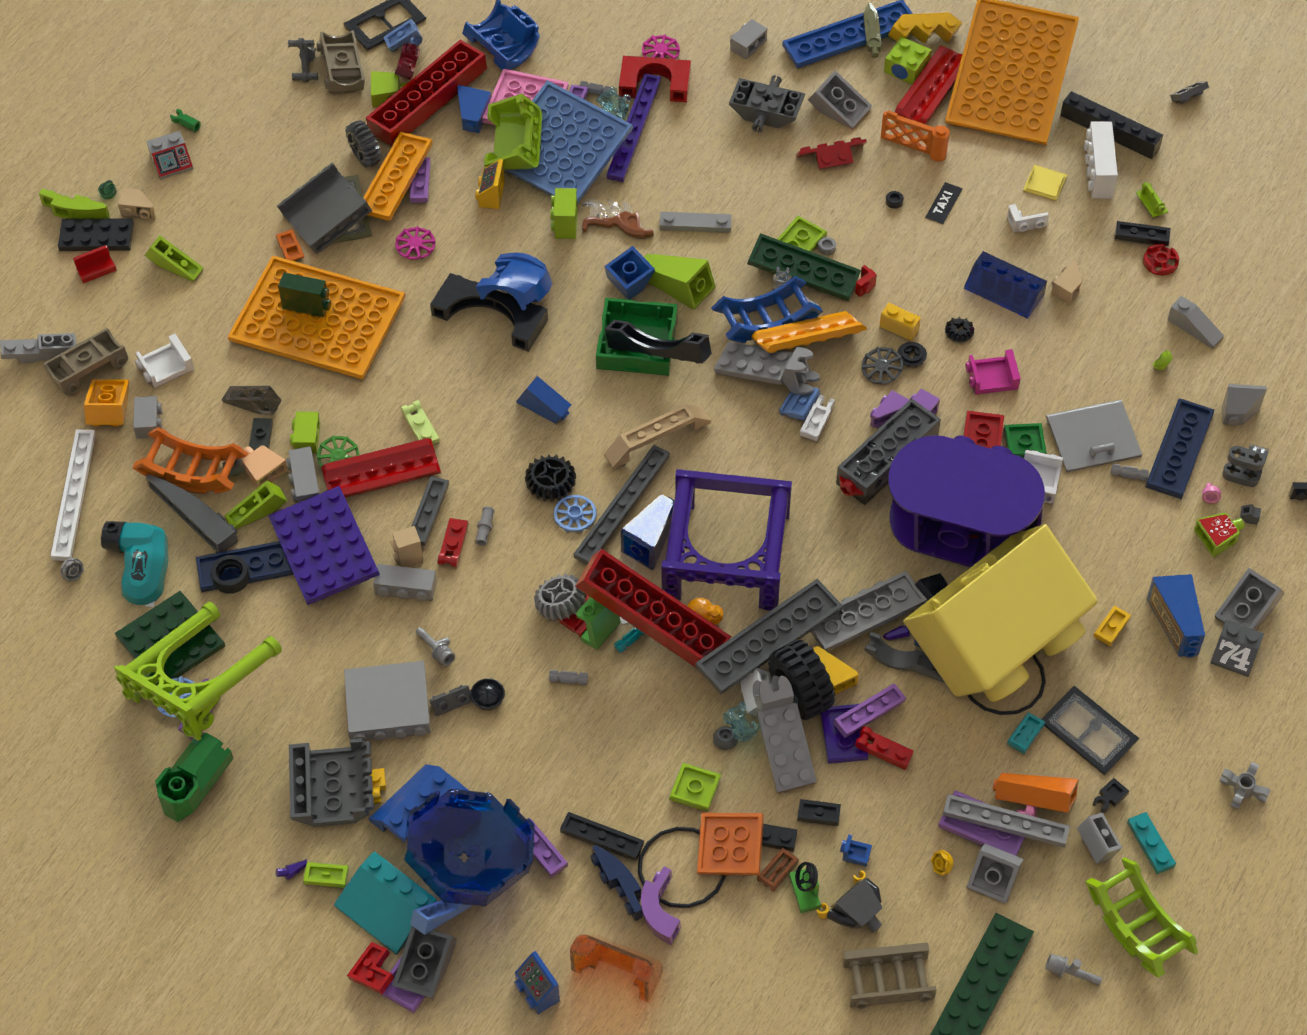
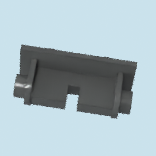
(452, 700)

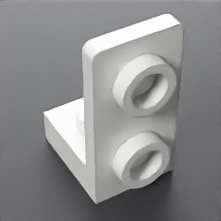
(1021, 224)

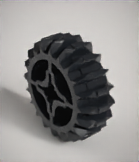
(550, 472)

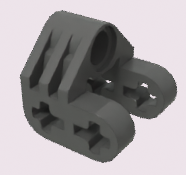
(1248, 463)

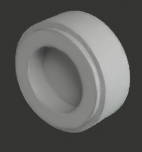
(827, 246)

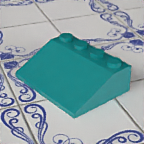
(382, 901)

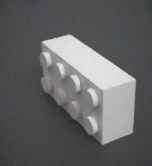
(1101, 160)

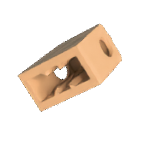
(263, 465)

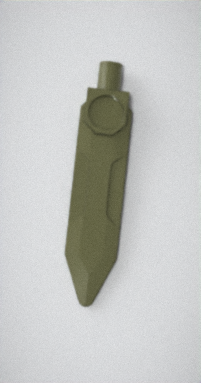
(872, 30)

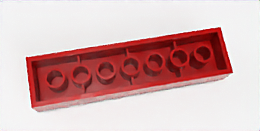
(427, 92)
(649, 608)

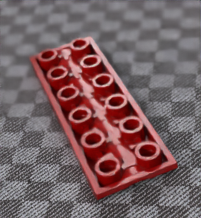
(930, 86)
(382, 468)

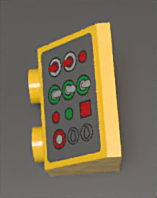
(491, 186)

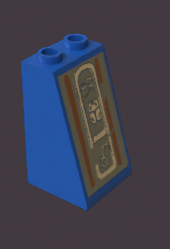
(1178, 612)

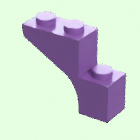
(893, 402)

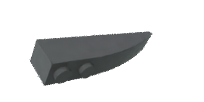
(199, 516)

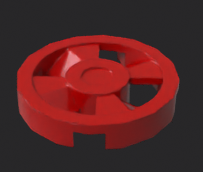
(1160, 259)

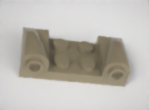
(342, 62)
(84, 358)

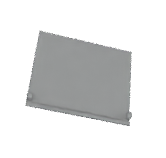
(1094, 435)

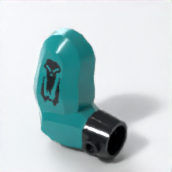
(144, 558)

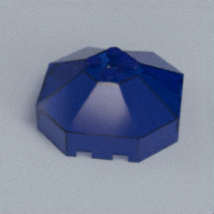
(474, 824)

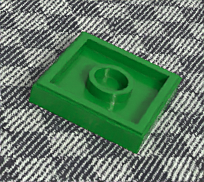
(1025, 437)

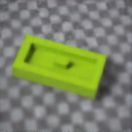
(326, 875)

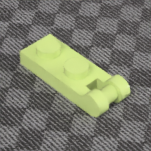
(419, 422)

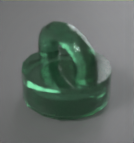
(107, 190)

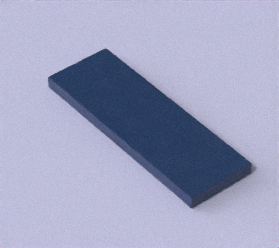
(1180, 448)
(263, 562)

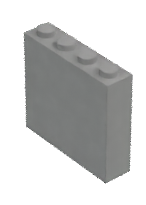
(387, 701)

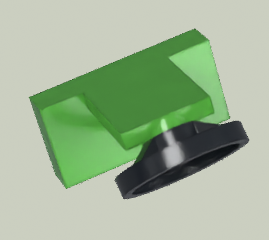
(806, 887)

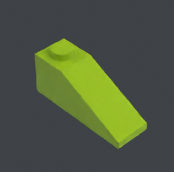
(172, 259)
(257, 505)

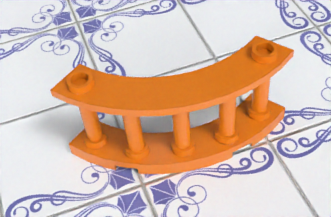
(218, 483)

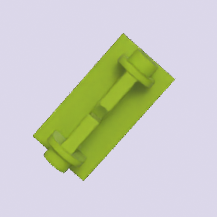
(1151, 200)

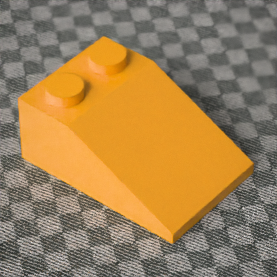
(106, 402)

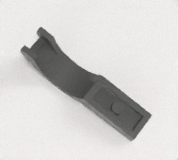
(901, 660)

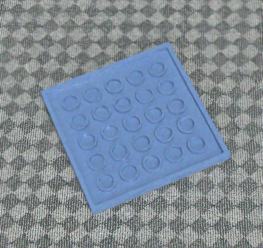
(574, 142)

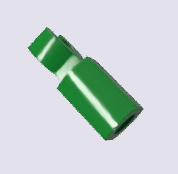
(186, 121)

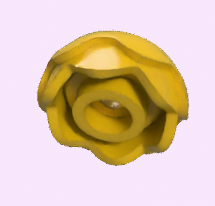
(942, 862)

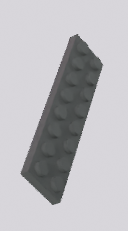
(780, 626)

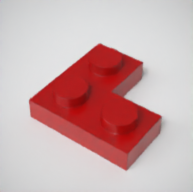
(368, 970)

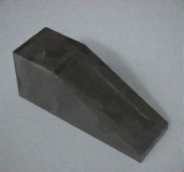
(256, 399)

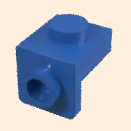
(855, 851)

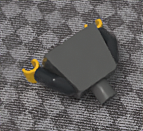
(856, 906)

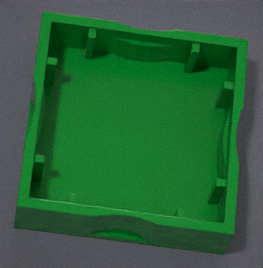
(651, 318)

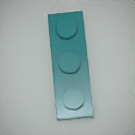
(1151, 843)

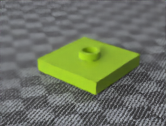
(695, 787)

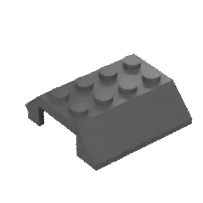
(330, 784)

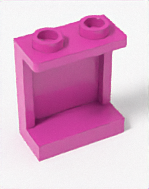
(993, 373)

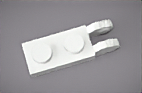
(817, 419)

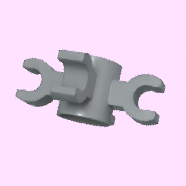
(1240, 791)

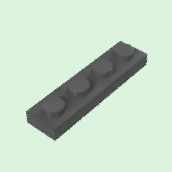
(429, 507)

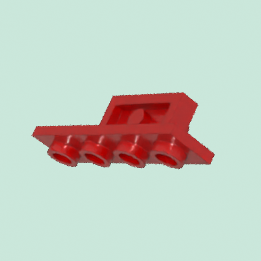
(832, 155)

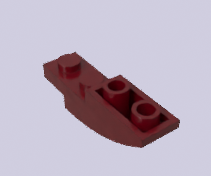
(407, 61)

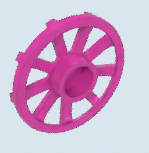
(660, 49)
(415, 243)

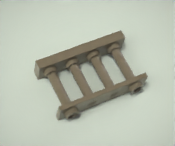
(896, 955)

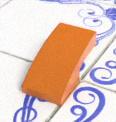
(289, 245)

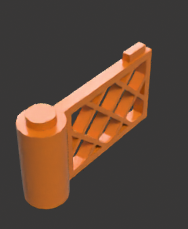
(935, 140)

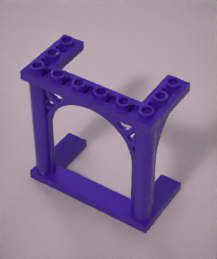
(768, 578)

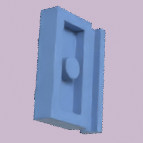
(798, 405)

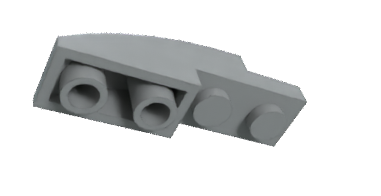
(40, 349)

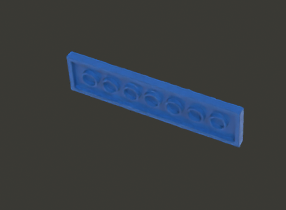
(840, 35)

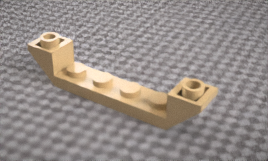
(655, 429)

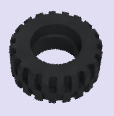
(807, 676)

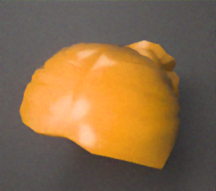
(704, 607)

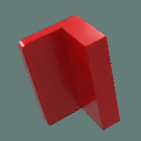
(94, 264)

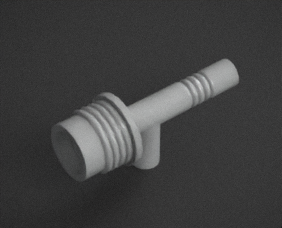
(441, 650)
(1059, 965)

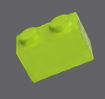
(306, 430)

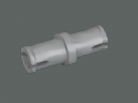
(484, 526)

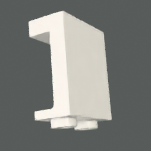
(165, 363)
(1049, 470)

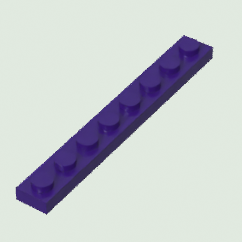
(637, 117)

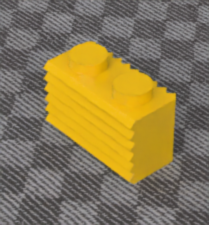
(900, 321)

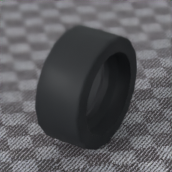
(233, 586)

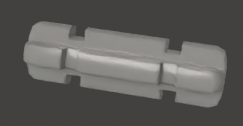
(594, 88)
(1129, 472)
(568, 677)

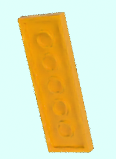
(396, 174)

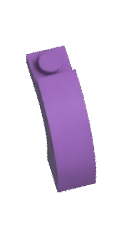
(658, 921)

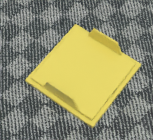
(1045, 182)

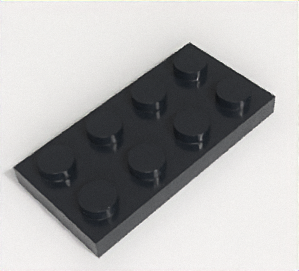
(95, 233)

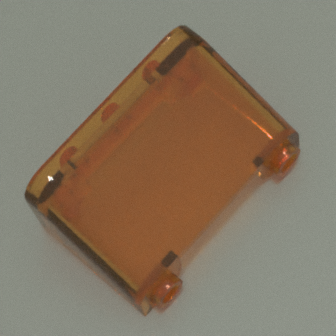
(591, 948)

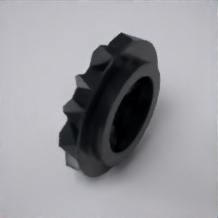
(962, 335)
(919, 353)

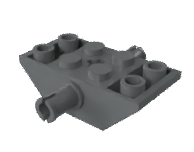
(766, 103)

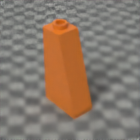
(1037, 791)

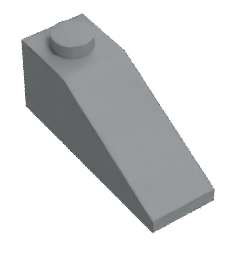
(1193, 321)

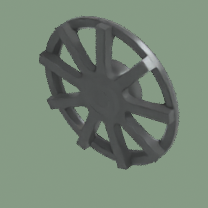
(882, 365)

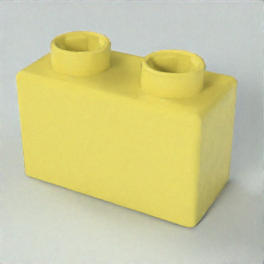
(1002, 614)

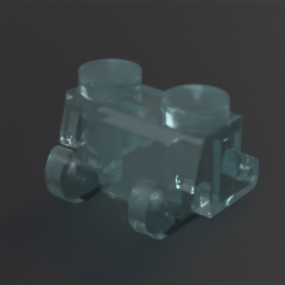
(612, 102)
(741, 728)

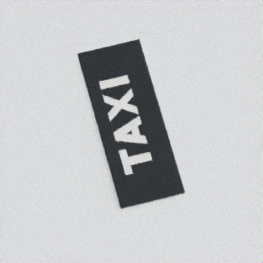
(943, 203)

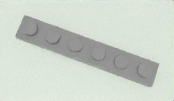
(1006, 820)

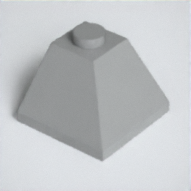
(1241, 403)

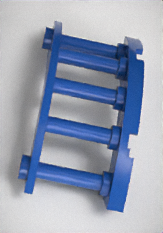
(743, 332)

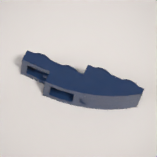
(618, 877)

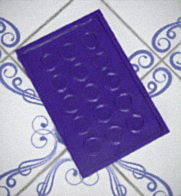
(323, 545)

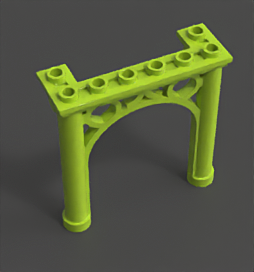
(195, 709)

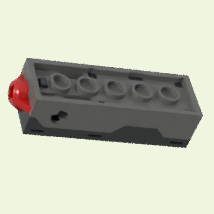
(869, 465)

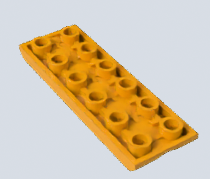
(807, 331)

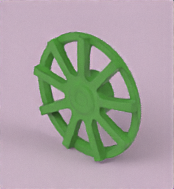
(336, 453)

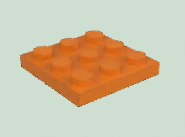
(730, 844)

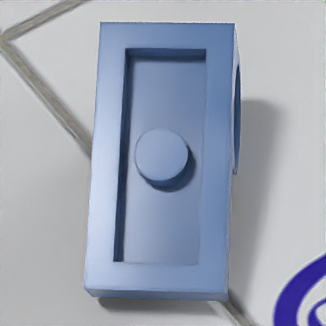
(403, 34)

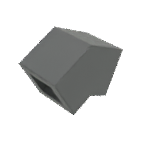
(1250, 514)

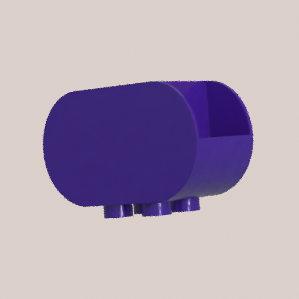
(958, 489)

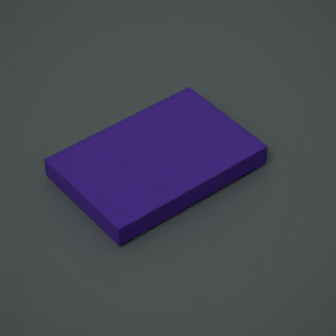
(837, 747)

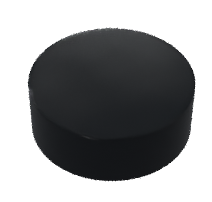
(894, 199)

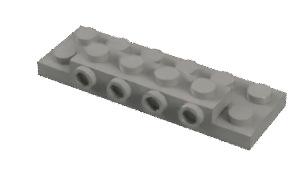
(869, 611)

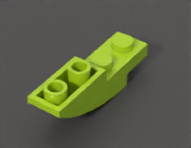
(75, 208)

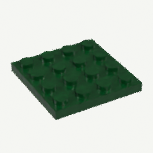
(158, 623)

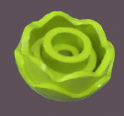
(1163, 361)

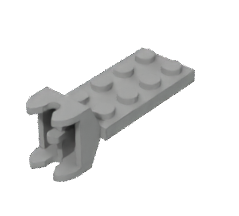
(775, 368)
(783, 734)

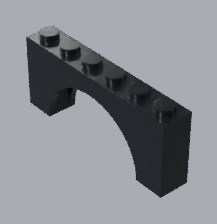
(460, 293)

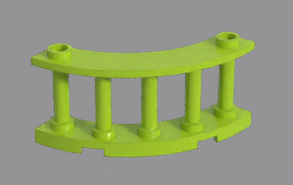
(1123, 932)

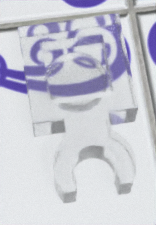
(780, 277)

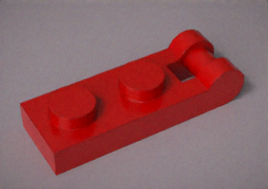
(453, 542)
(884, 748)

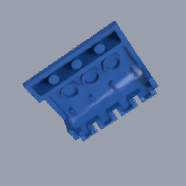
(425, 782)

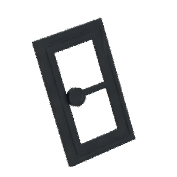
(379, 12)

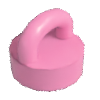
(1211, 494)
(1030, 810)

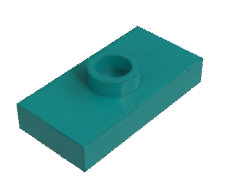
(1026, 733)

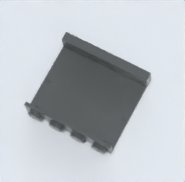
(324, 208)

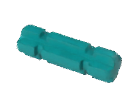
(628, 639)

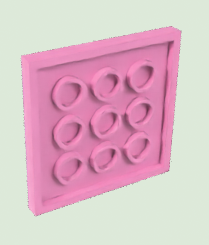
(515, 83)

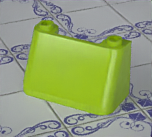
(516, 133)

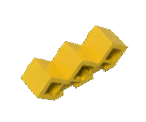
(925, 25)

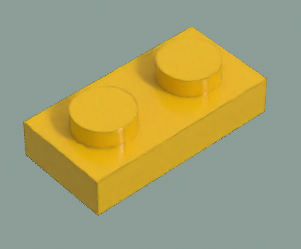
(1112, 625)

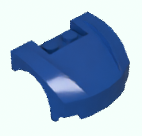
(507, 35)
(520, 276)

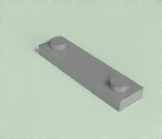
(695, 222)

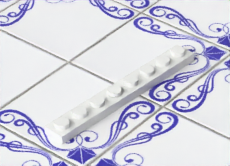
(73, 495)

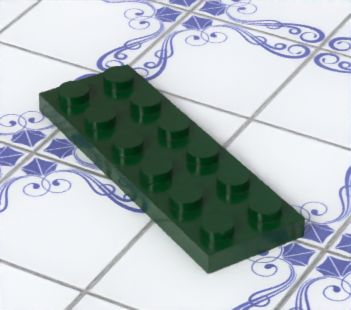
(817, 271)

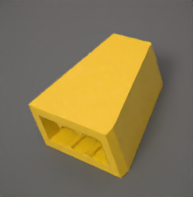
(840, 673)

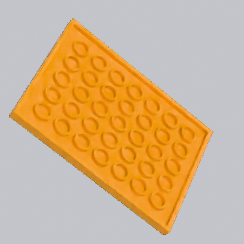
(1012, 70)
(339, 341)

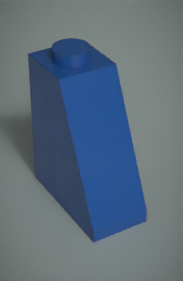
(472, 107)
(544, 401)

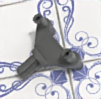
(306, 54)

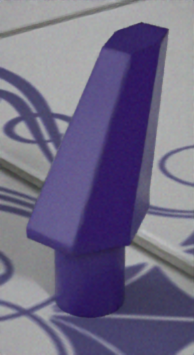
(899, 632)
(291, 869)

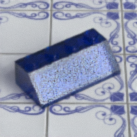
(1005, 284)

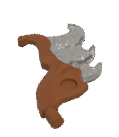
(615, 215)

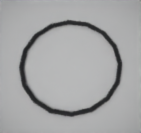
(1023, 708)
(662, 900)

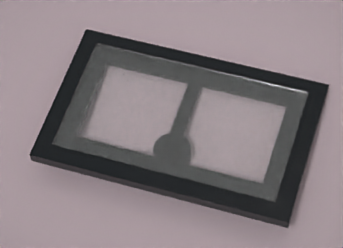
(1089, 730)

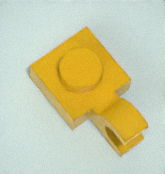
(379, 783)

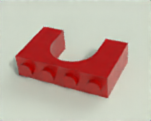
(675, 70)

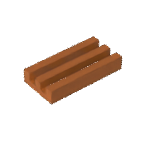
(768, 882)

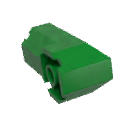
(192, 776)

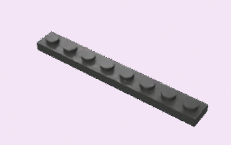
(622, 504)

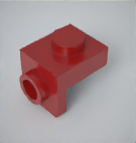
(867, 281)

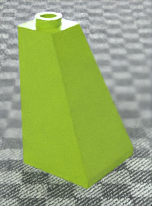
(682, 278)

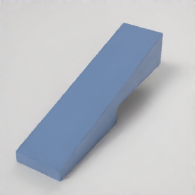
(435, 914)

